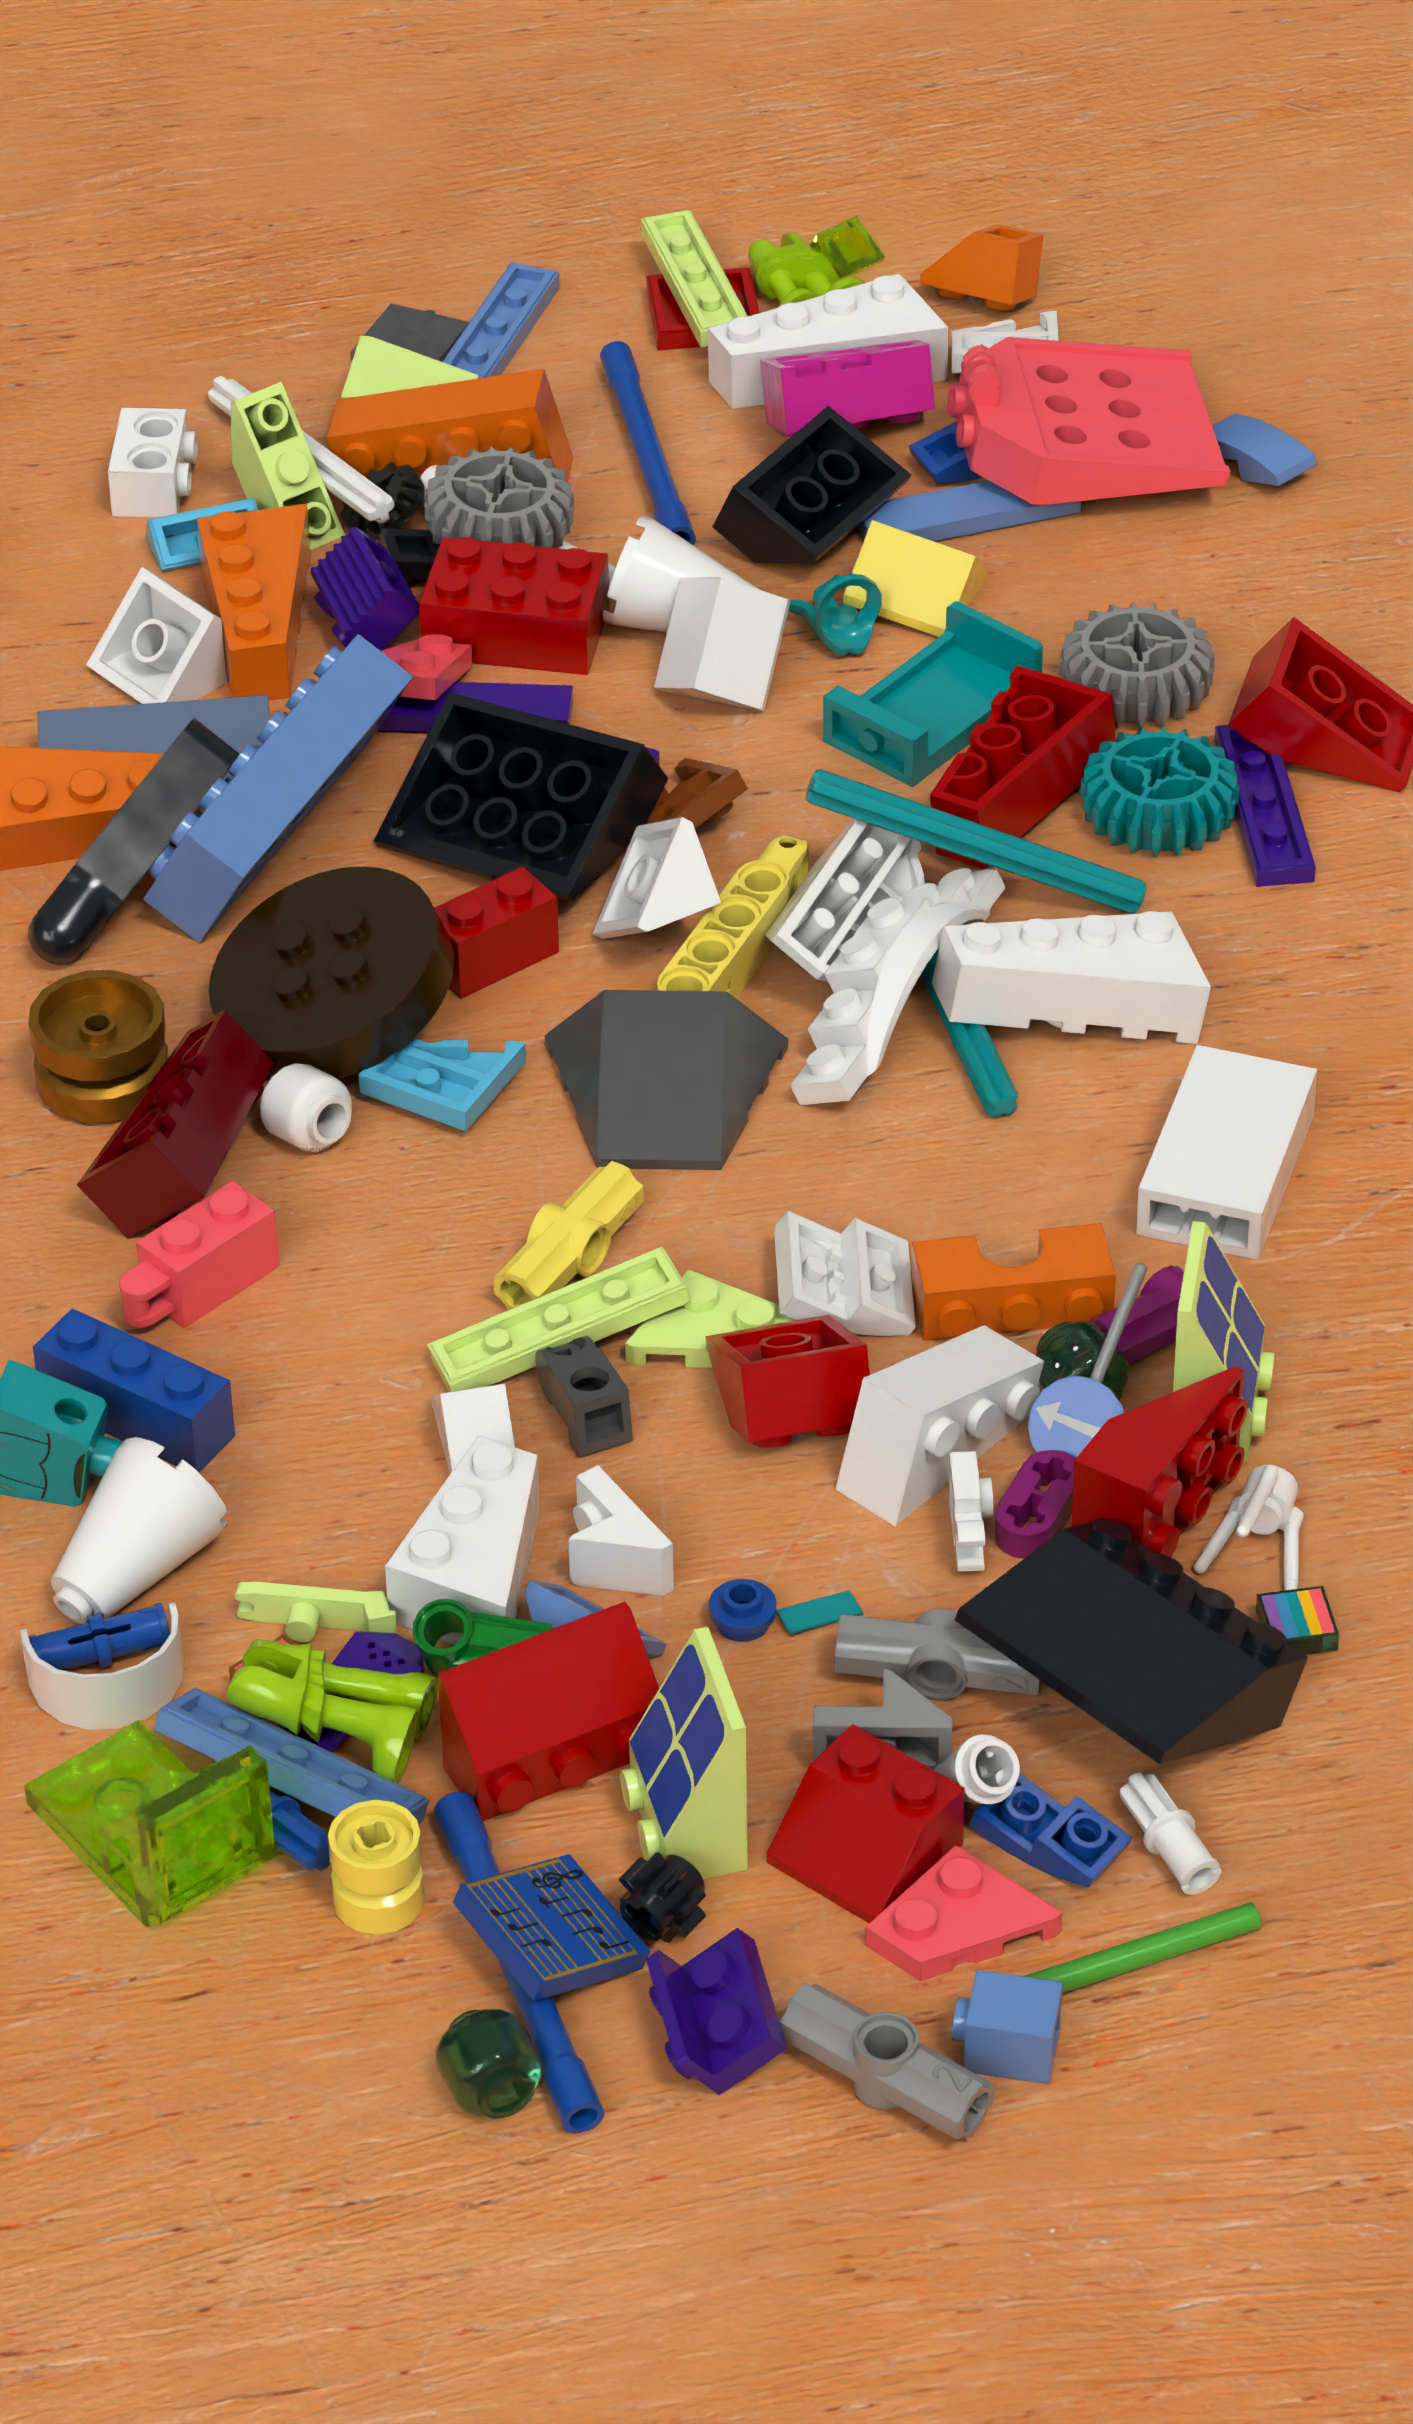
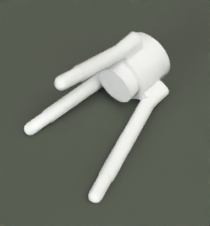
(1263, 1509)

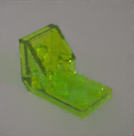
(156, 1826)

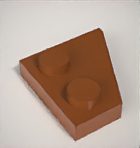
(701, 794)

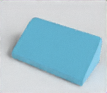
(175, 536)

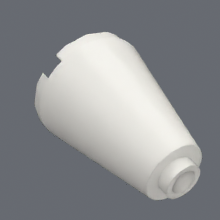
(650, 575)
(135, 1531)

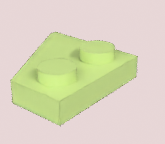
(711, 1311)

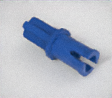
(298, 1835)

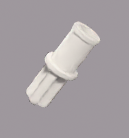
(1170, 1833)

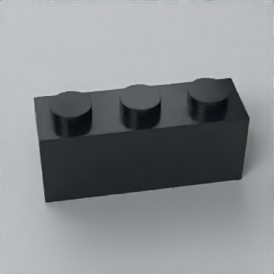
(809, 493)

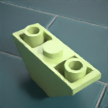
(277, 462)

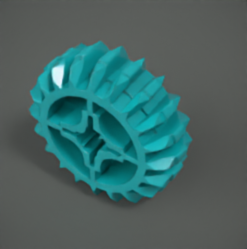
(1159, 791)

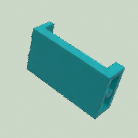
(932, 700)

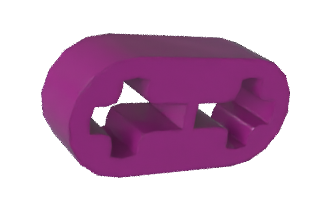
(1026, 1500)

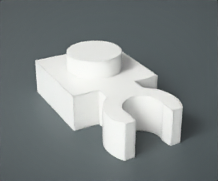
(969, 1502)

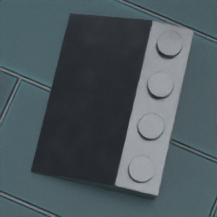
(519, 792)
(1137, 1642)

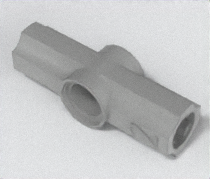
(930, 1654)
(886, 2061)

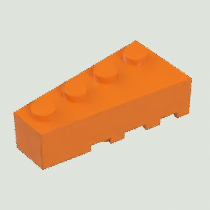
(447, 420)
(256, 585)
(61, 799)

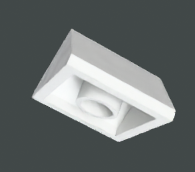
(722, 642)
(161, 645)
(658, 881)

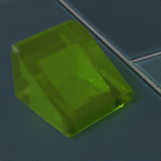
(848, 247)

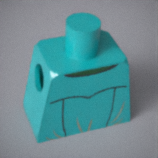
(50, 1437)

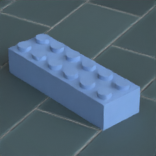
(274, 786)

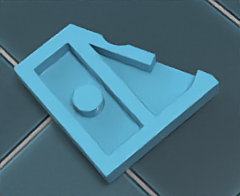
(443, 1079)

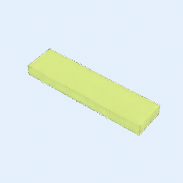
(691, 272)
(588, 1307)

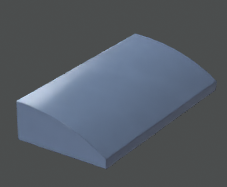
(153, 725)

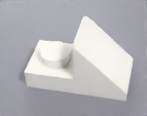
(616, 1541)

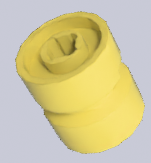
(376, 1867)

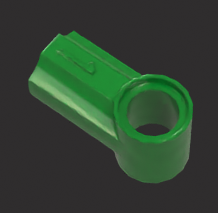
(480, 1633)

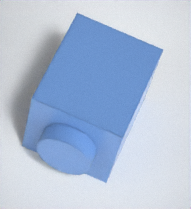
(1010, 2026)

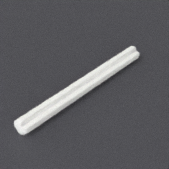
(336, 474)

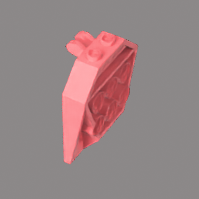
(1084, 420)

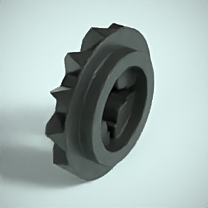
(405, 489)

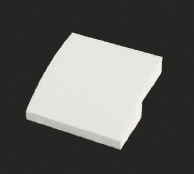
(850, 1275)

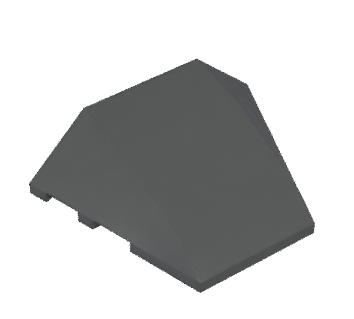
(664, 1075)

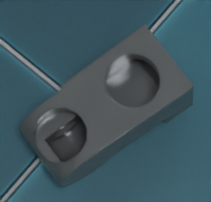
(586, 1395)

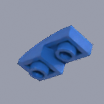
(1057, 1839)

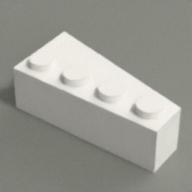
(841, 319)
(1074, 974)

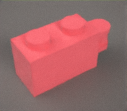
(200, 1259)

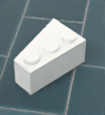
(930, 1405)
(471, 1538)

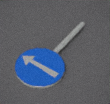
(1077, 1406)

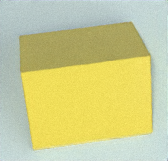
(914, 577)

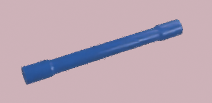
(625, 382)
(563, 2070)

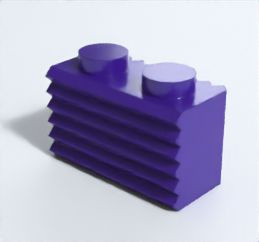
(364, 591)

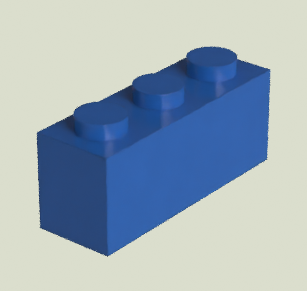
(145, 1388)

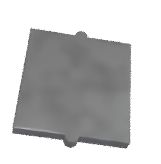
(417, 331)

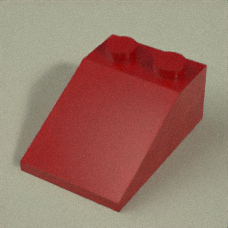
(1324, 711)

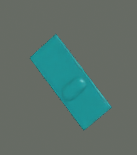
(818, 1612)

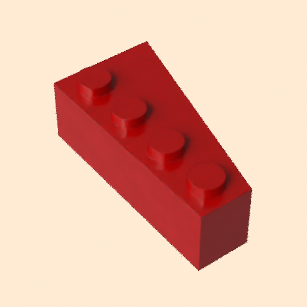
(1025, 754)

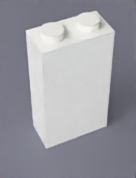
(1227, 1150)

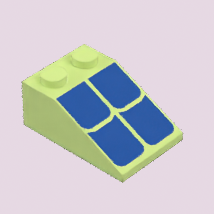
(1221, 1330)
(691, 1766)

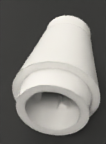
(984, 1768)

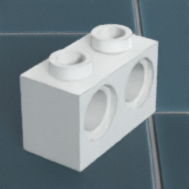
(151, 462)

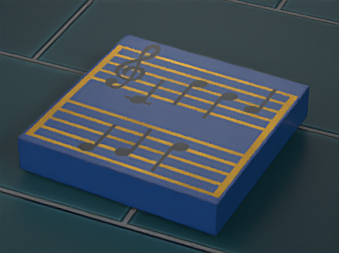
(551, 1927)

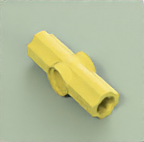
(570, 1236)

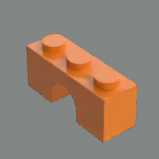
(963, 1290)

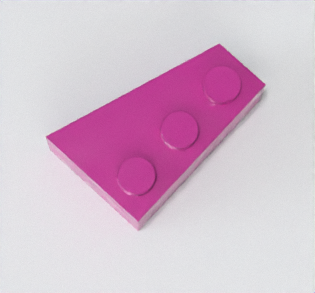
(854, 382)

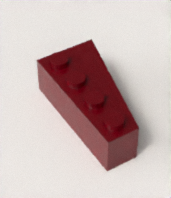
(179, 1127)

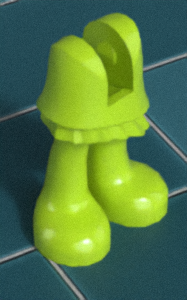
(794, 270)
(298, 1691)

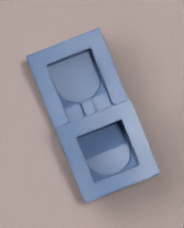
(1262, 450)

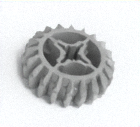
(500, 499)
(1142, 658)

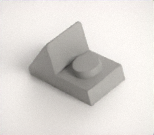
(905, 1722)

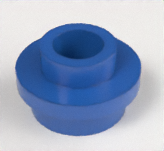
(742, 1609)

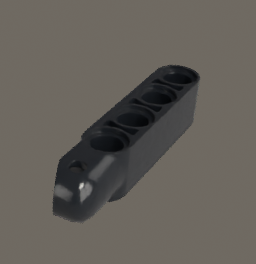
(129, 845)

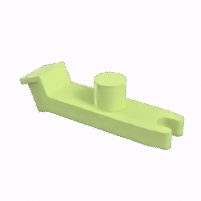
(313, 1607)

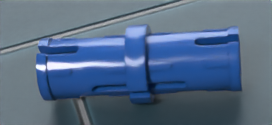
(103, 1639)

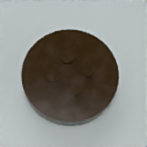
(335, 970)

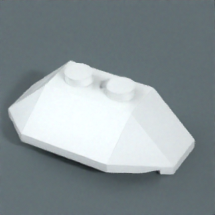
(840, 889)

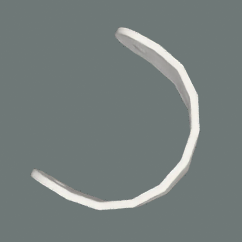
(108, 1698)

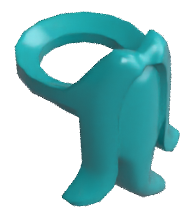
(842, 627)

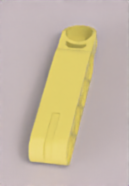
(731, 936)

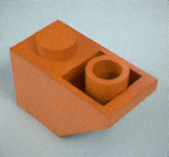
(990, 265)

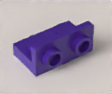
(717, 2012)

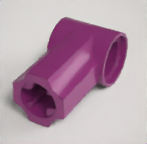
(1152, 1316)

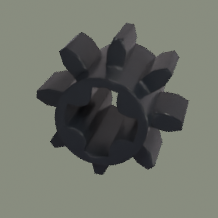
(662, 1897)

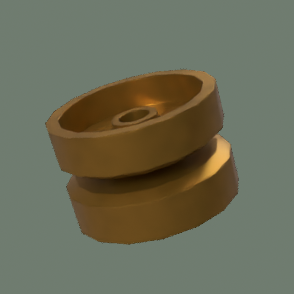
(96, 1043)

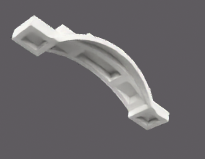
(877, 976)

